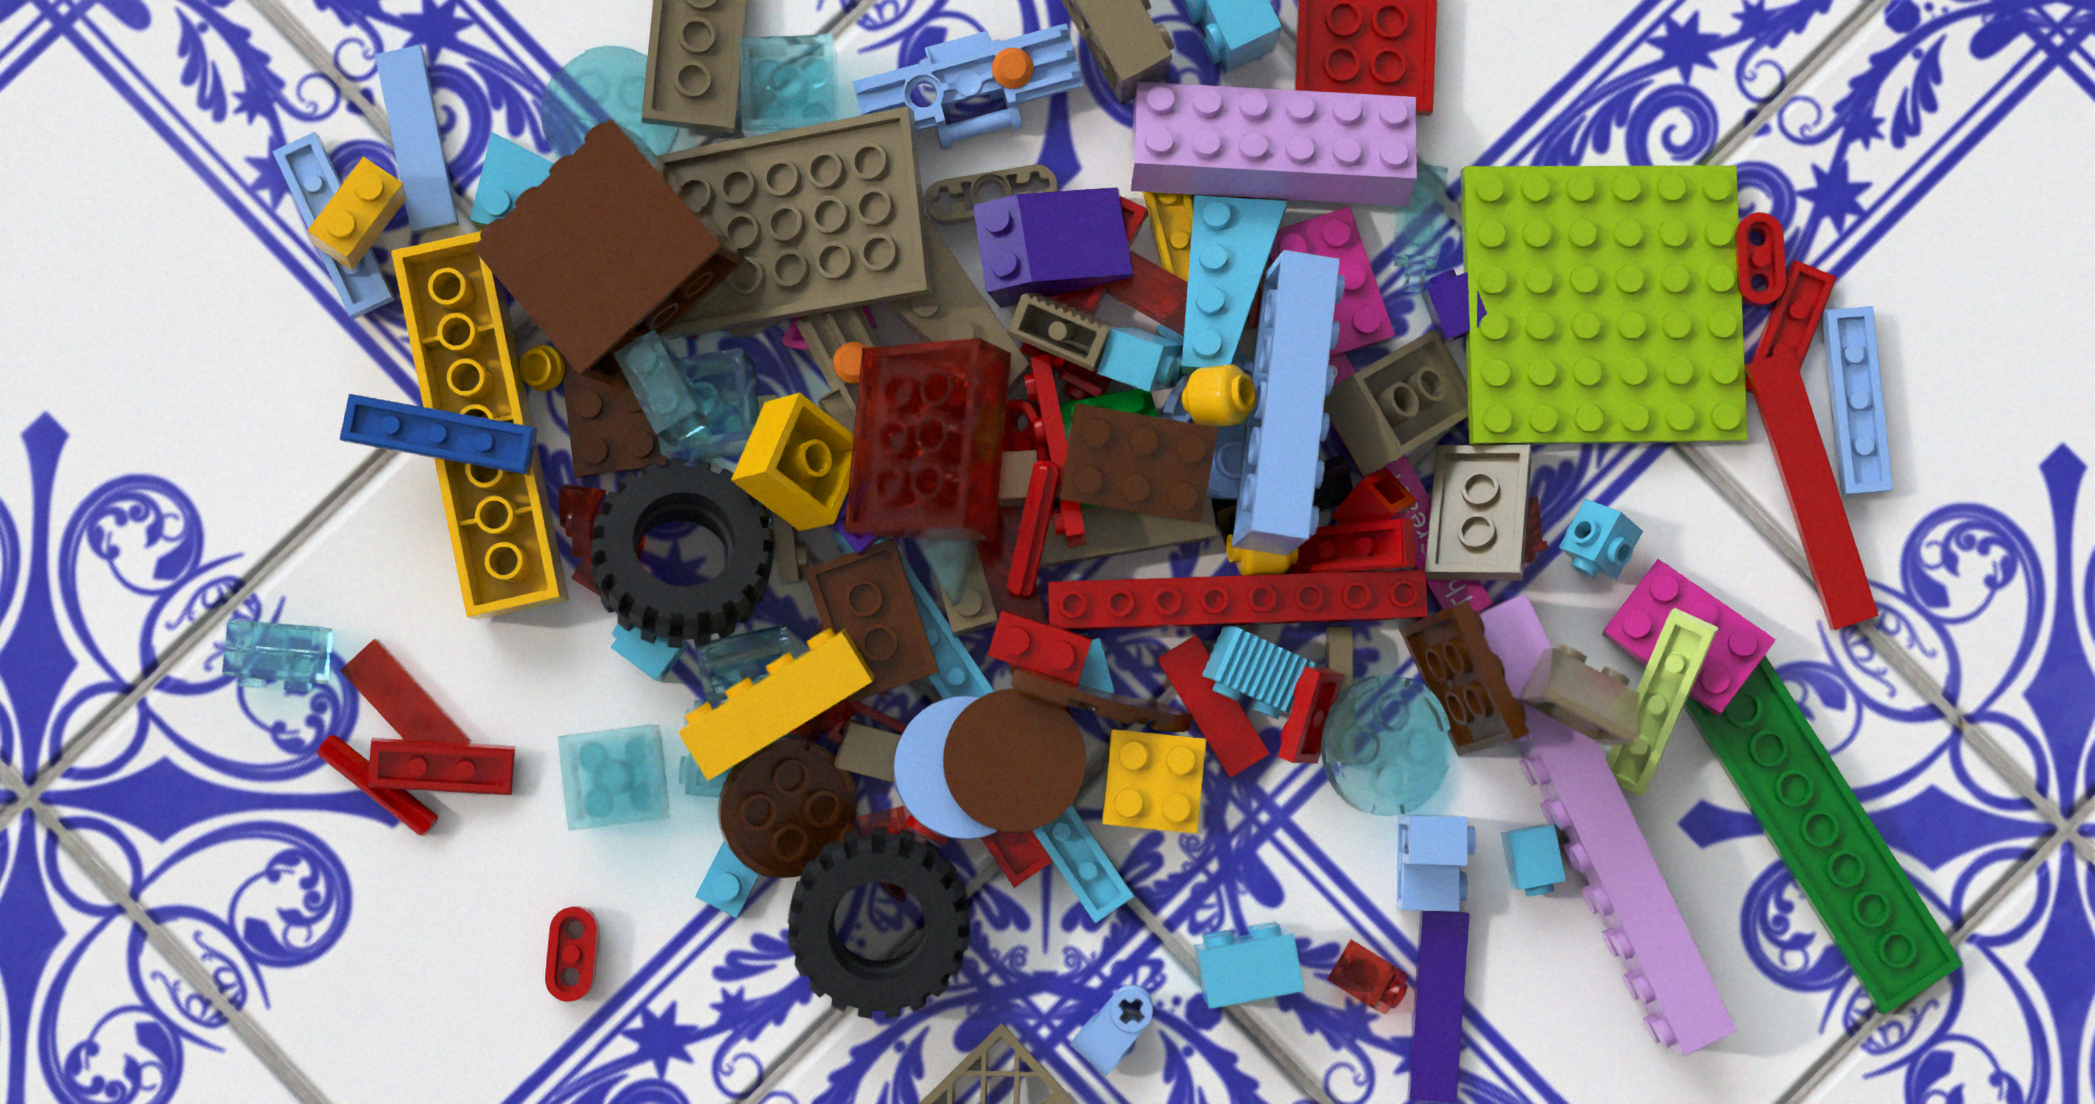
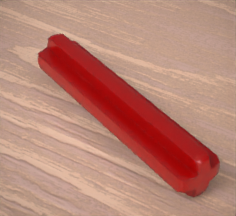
(1033, 527)
(396, 801)

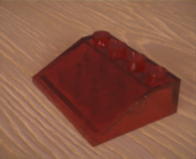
(929, 441)

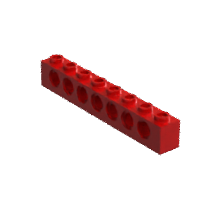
(1238, 600)

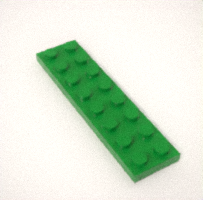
(1826, 840)

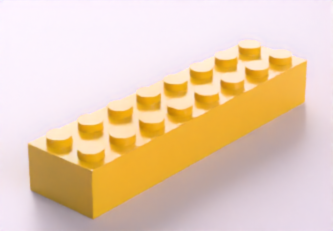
(471, 367)

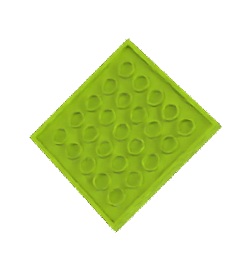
(1603, 305)

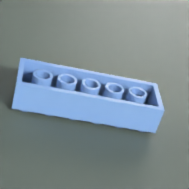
(1288, 418)

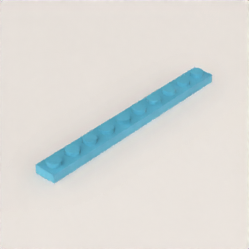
(1067, 837)

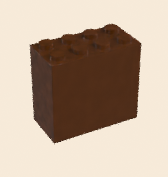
(607, 250)

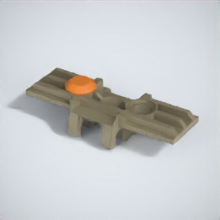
(837, 346)

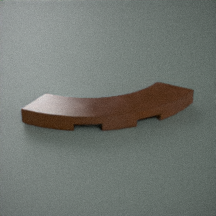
(1103, 703)

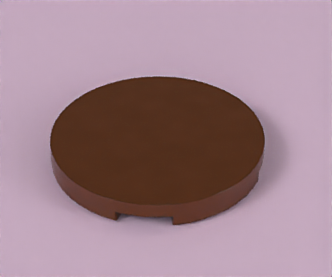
(1014, 761)
(786, 806)

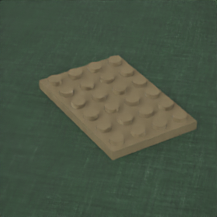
(817, 213)

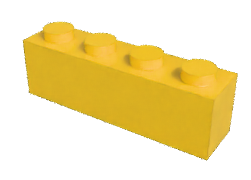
(775, 704)

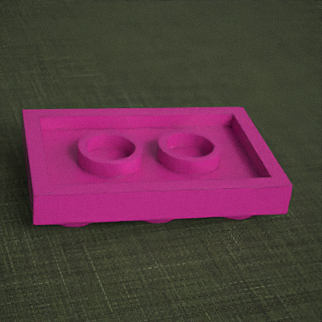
(1361, 309)
(1733, 653)

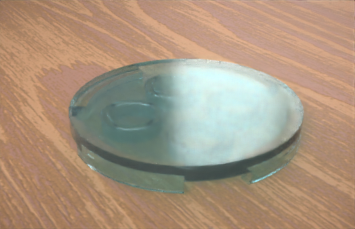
(593, 90)
(1386, 745)

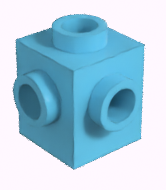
(1600, 540)

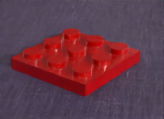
(1367, 48)

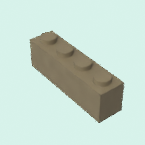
(1123, 532)

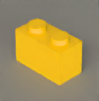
(357, 213)

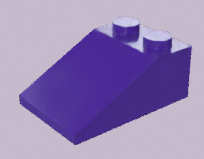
(1052, 242)

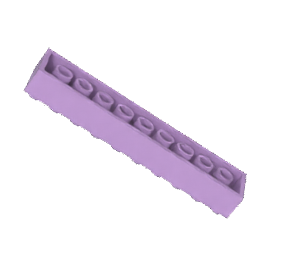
(1610, 853)

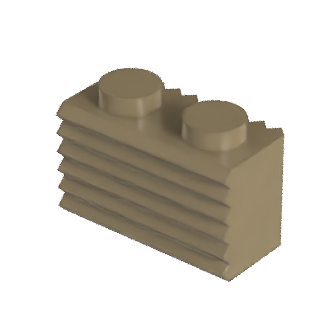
(1060, 330)

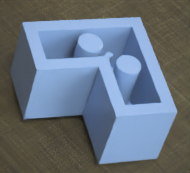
(1430, 861)

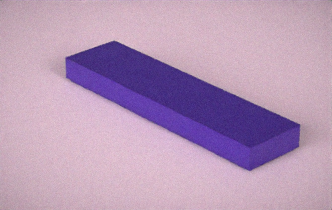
(1438, 1006)

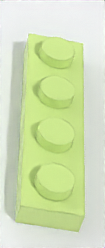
(1662, 698)

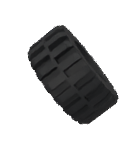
(688, 496)
(875, 983)

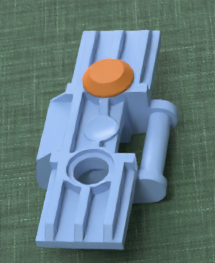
(972, 67)

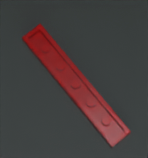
(1811, 490)

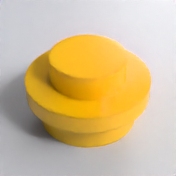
(542, 367)

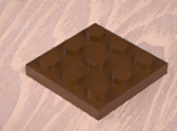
(1465, 678)

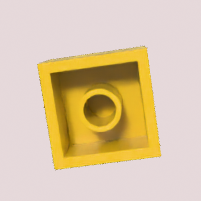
(797, 462)
(1153, 781)

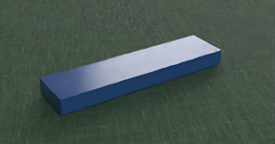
(438, 434)

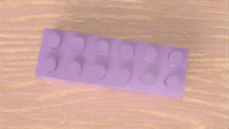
(1274, 144)

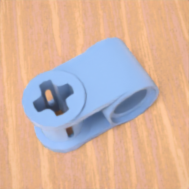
(1109, 1034)

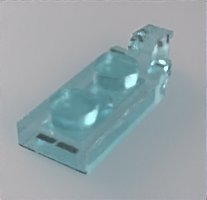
(1420, 227)

